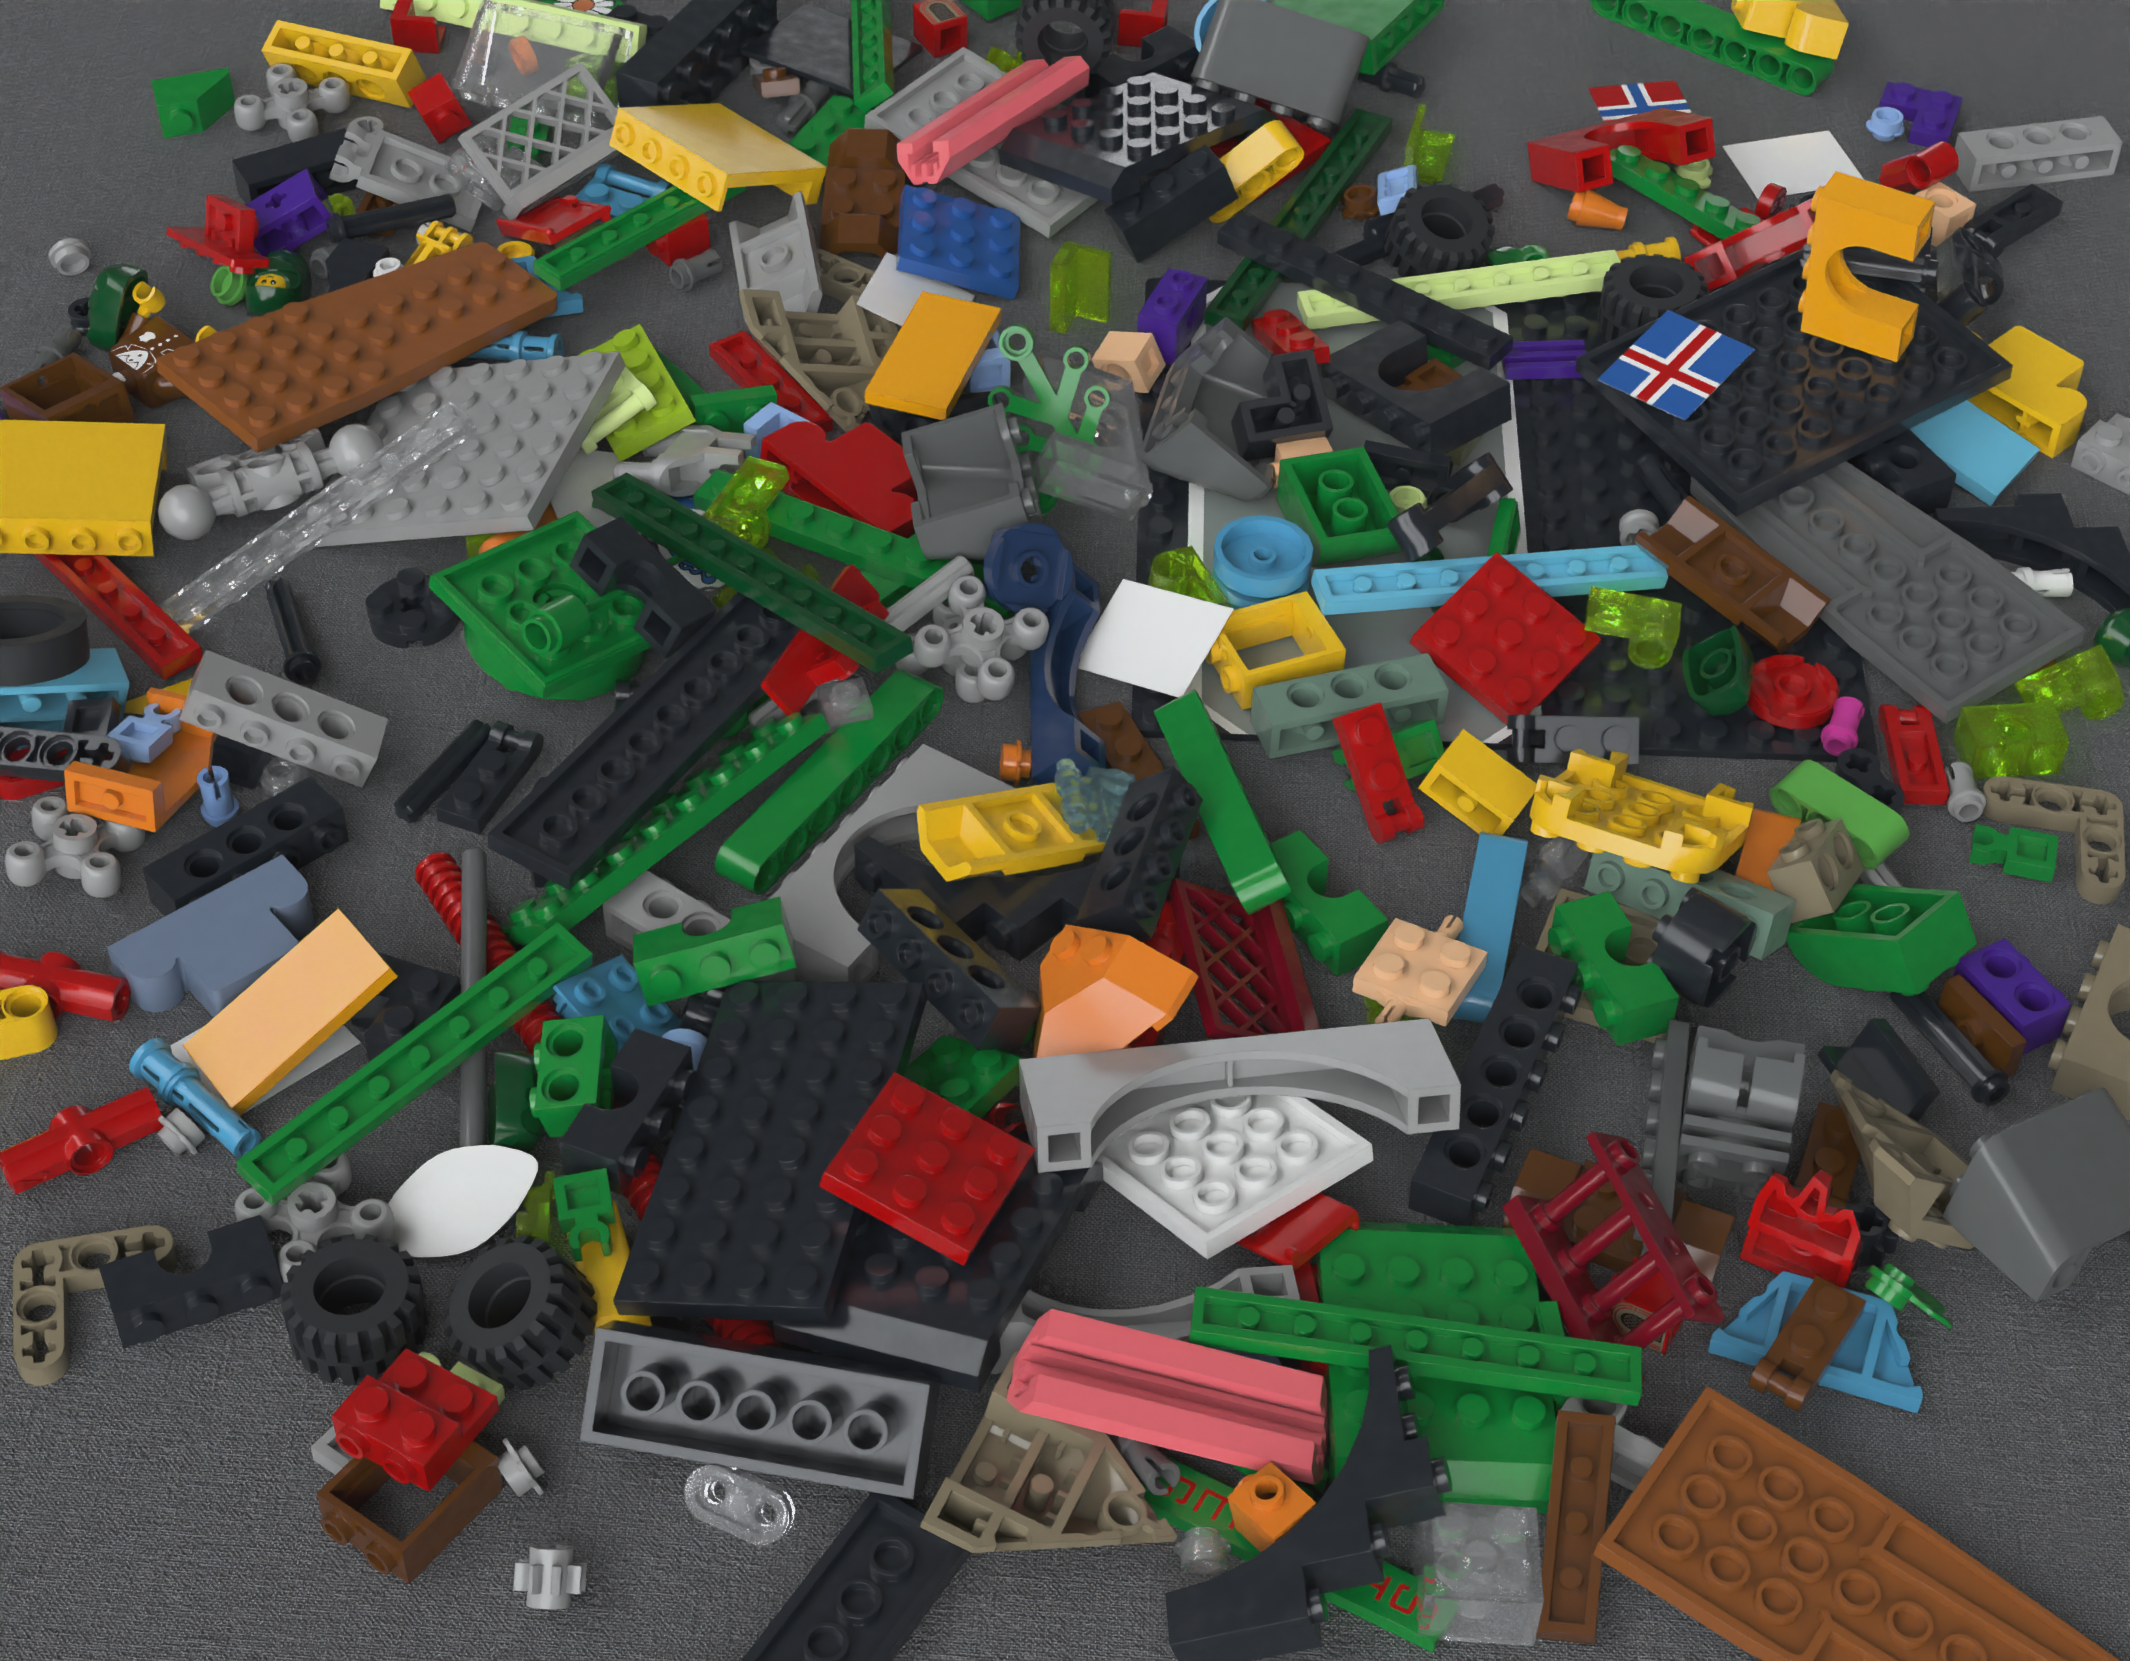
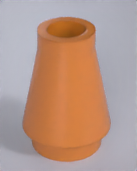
(1596, 211)

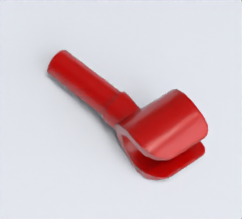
(997, 1118)

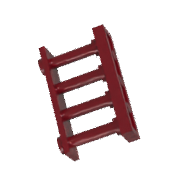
(1565, 1266)

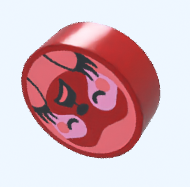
(1771, 201)

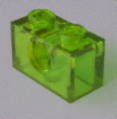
(2011, 739)

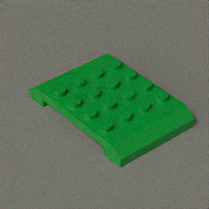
(1491, 1436)

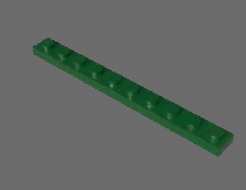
(1303, 214)
(754, 573)

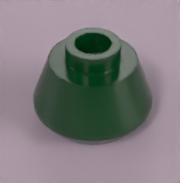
(2115, 637)

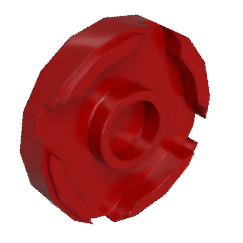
(1792, 692)

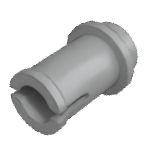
(1964, 799)

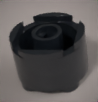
(1702, 947)

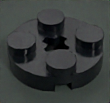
(396, 625)

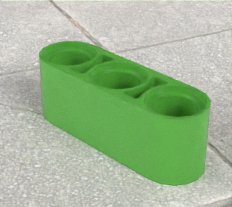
(1818, 793)

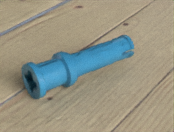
(521, 347)
(181, 1086)

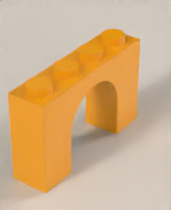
(1834, 300)

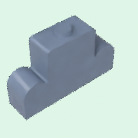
(217, 941)

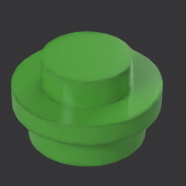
(228, 286)

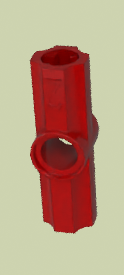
(68, 985)
(80, 1140)

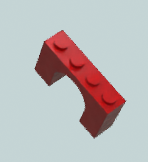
(1582, 156)

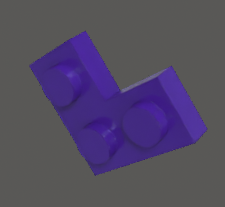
(1930, 111)

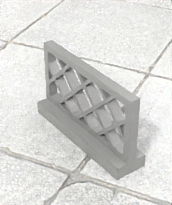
(561, 173)

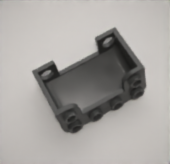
(1281, 60)
(969, 482)
(2047, 1192)

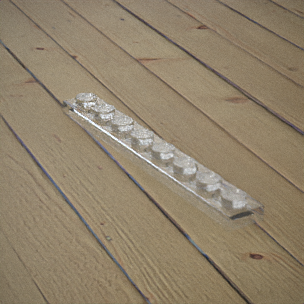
(318, 517)

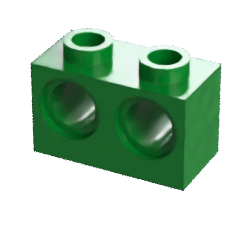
(572, 1070)

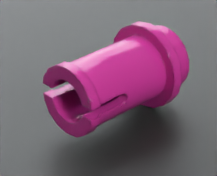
(1842, 729)

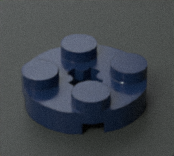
(1003, 567)

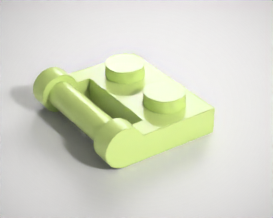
(623, 403)

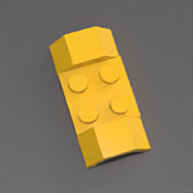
(1001, 832)

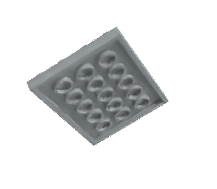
(1034, 200)

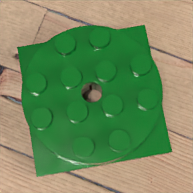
(510, 581)

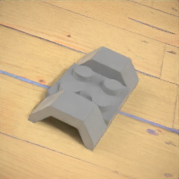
(780, 258)

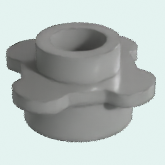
(520, 1469)

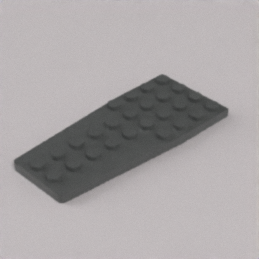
(1907, 589)

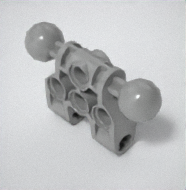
(261, 479)

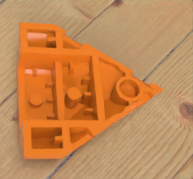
(1104, 992)

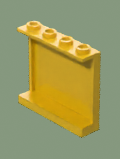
(712, 150)
(79, 487)

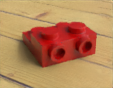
(413, 1419)

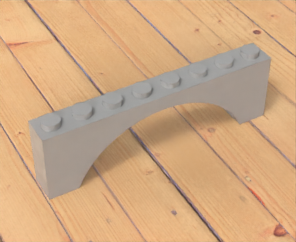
(1090, 1098)

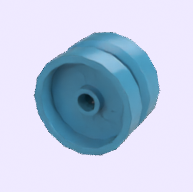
(1261, 560)

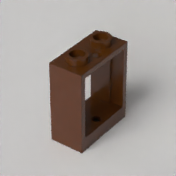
(71, 392)
(360, 1479)

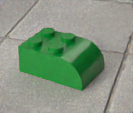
(1338, 504)
(1885, 939)

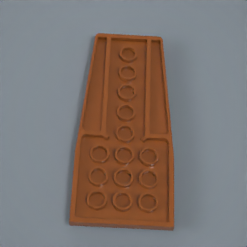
(355, 343)
(1812, 1558)

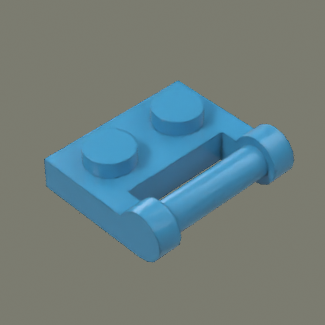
(600, 189)

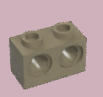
(1816, 868)

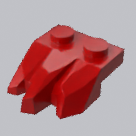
(1802, 1232)

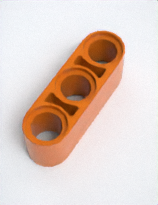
(1761, 847)

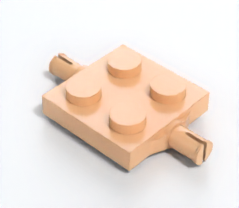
(1420, 971)

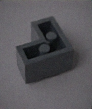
(1292, 411)
(404, 1003)

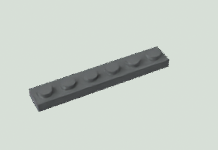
(1664, 1117)

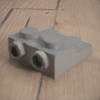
(2106, 453)

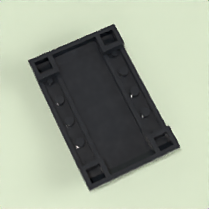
(1126, 132)
(929, 1313)

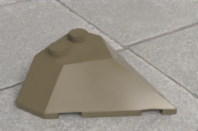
(823, 351)
(1904, 1164)
(1040, 1487)

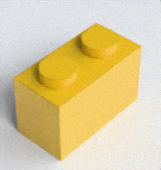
(1478, 785)

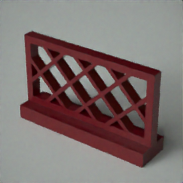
(1271, 964)

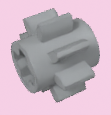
(550, 1576)

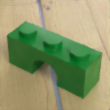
(1335, 929)
(683, 965)
(1624, 998)

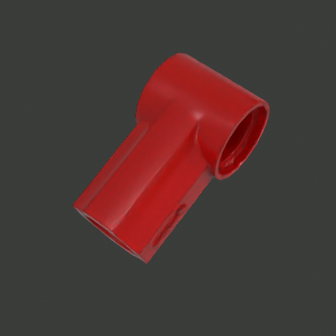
(1920, 168)

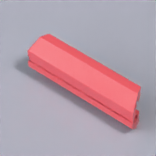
(989, 117)
(1172, 1394)

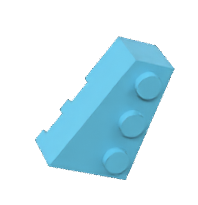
(46, 703)

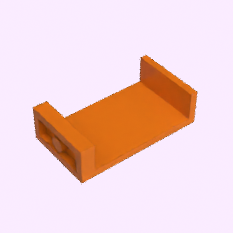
(148, 791)

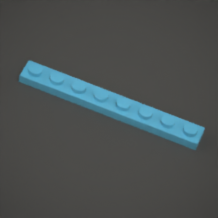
(1436, 581)

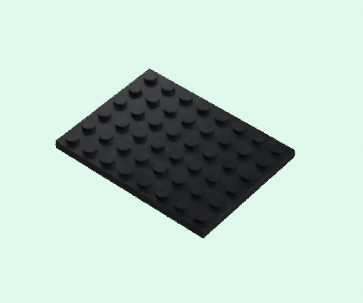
(1797, 396)

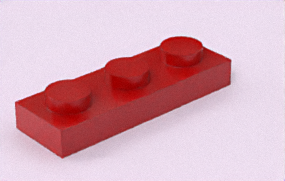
(1285, 333)

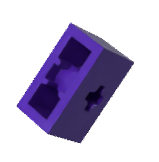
(291, 213)
(1174, 312)

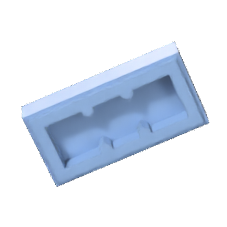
(1393, 186)

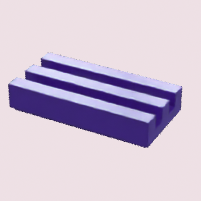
(1543, 359)

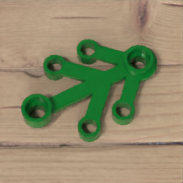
(1053, 407)

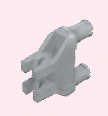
(689, 459)

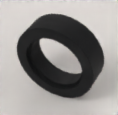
(41, 639)

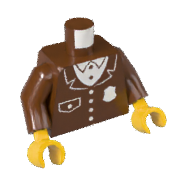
(142, 342)

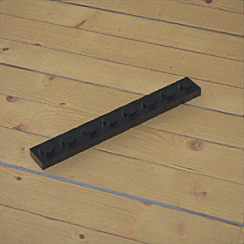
(1365, 290)

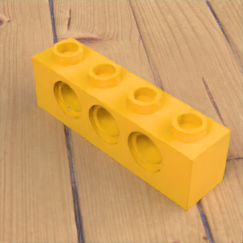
(367, 66)

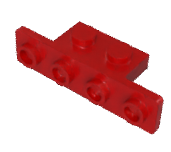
(226, 235)
(810, 661)

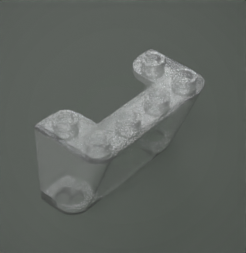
(523, 48)

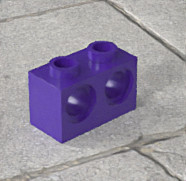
(2016, 992)

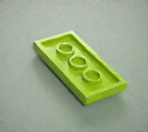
(665, 417)

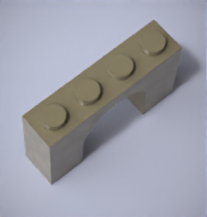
(2096, 1051)

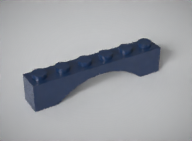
(1055, 723)

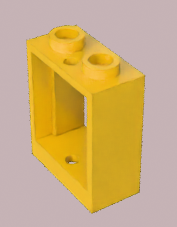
(1271, 621)

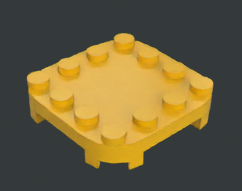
(1639, 817)

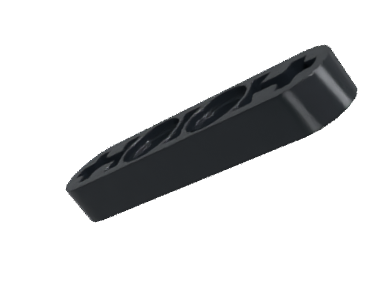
(47, 744)

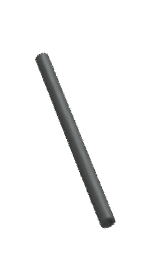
(473, 968)

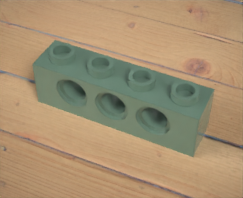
(1299, 712)
(1658, 894)

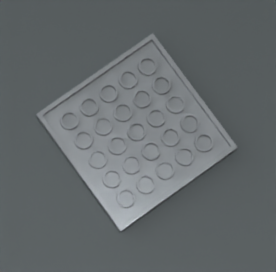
(507, 470)

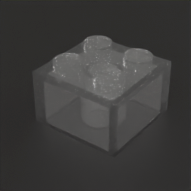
(1479, 1574)

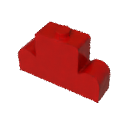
(852, 475)

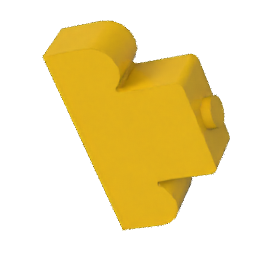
(1806, 25)
(2041, 394)

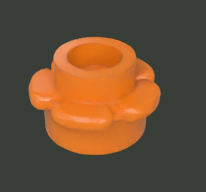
(1014, 762)

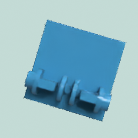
(616, 993)

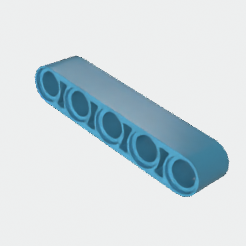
(1491, 916)

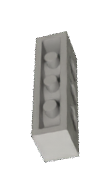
(2037, 153)
(283, 719)
(657, 903)

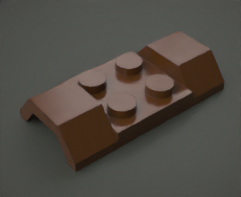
(862, 193)
(1734, 575)
(1699, 1227)

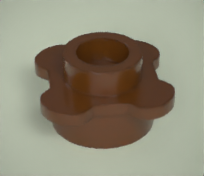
(1360, 202)

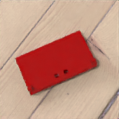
(554, 219)
(1302, 1231)

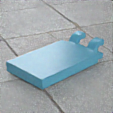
(1977, 449)

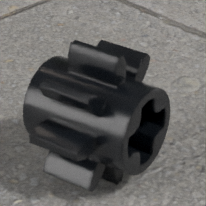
(701, 1012)
(1874, 1234)

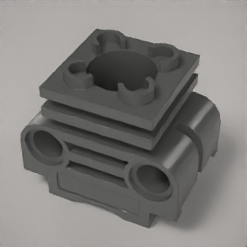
(1738, 1111)

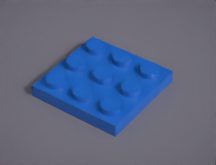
(958, 242)

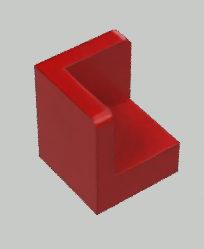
(1138, 24)
(414, 31)

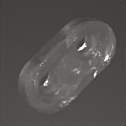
(743, 1504)

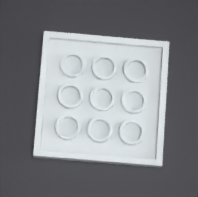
(1230, 1164)

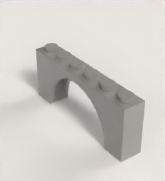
(822, 930)

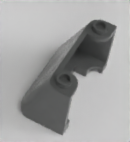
(1193, 416)

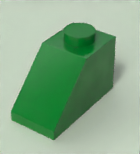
(192, 101)

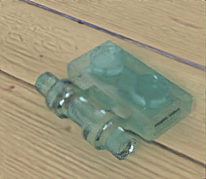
(1090, 799)

